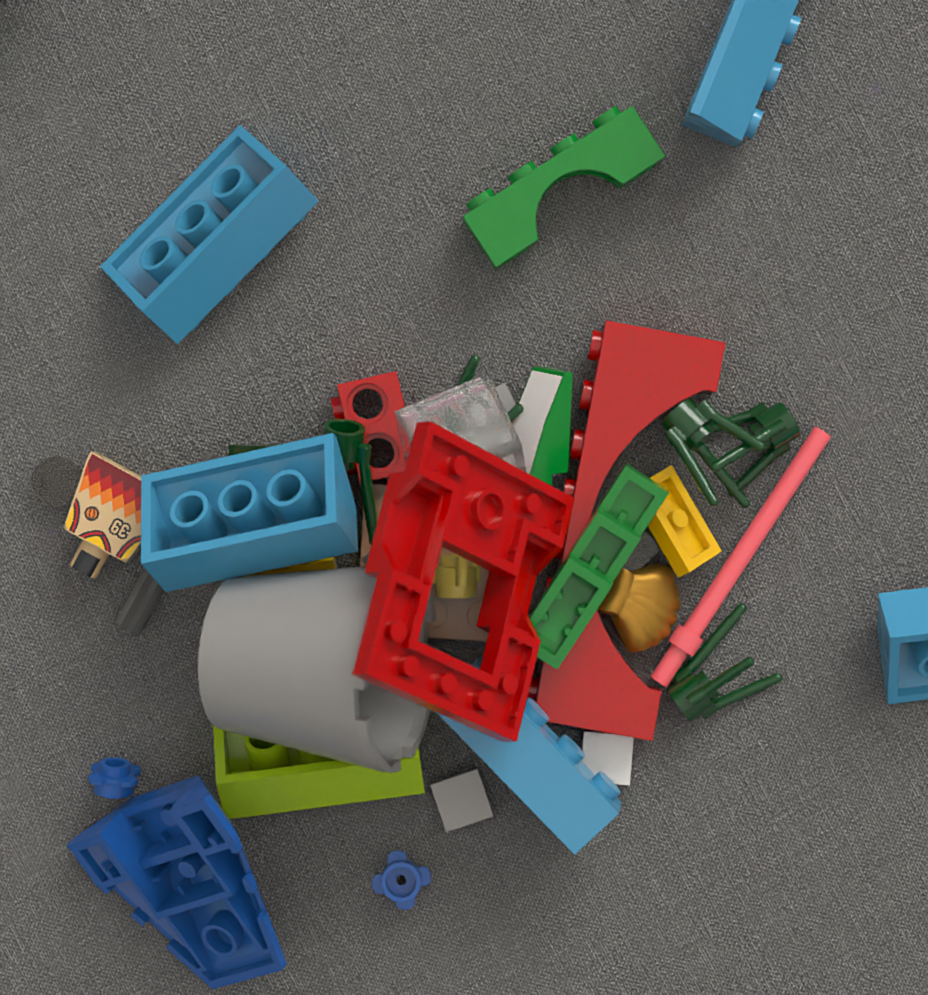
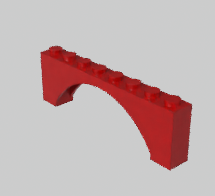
(634, 381)

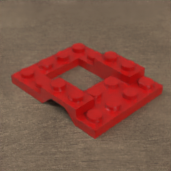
(491, 516)

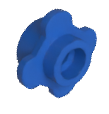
(114, 777)
(415, 877)

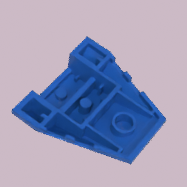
(187, 876)

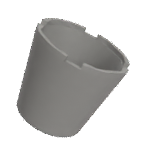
(283, 662)

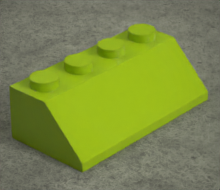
(273, 778)

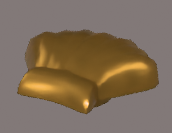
(643, 605)

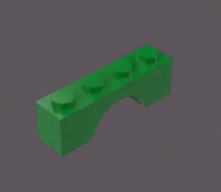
(615, 151)

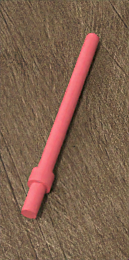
(687, 638)

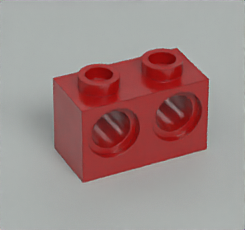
(380, 427)

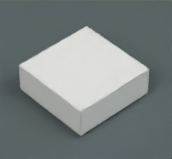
(608, 754)

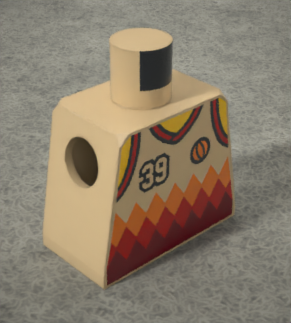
(105, 514)

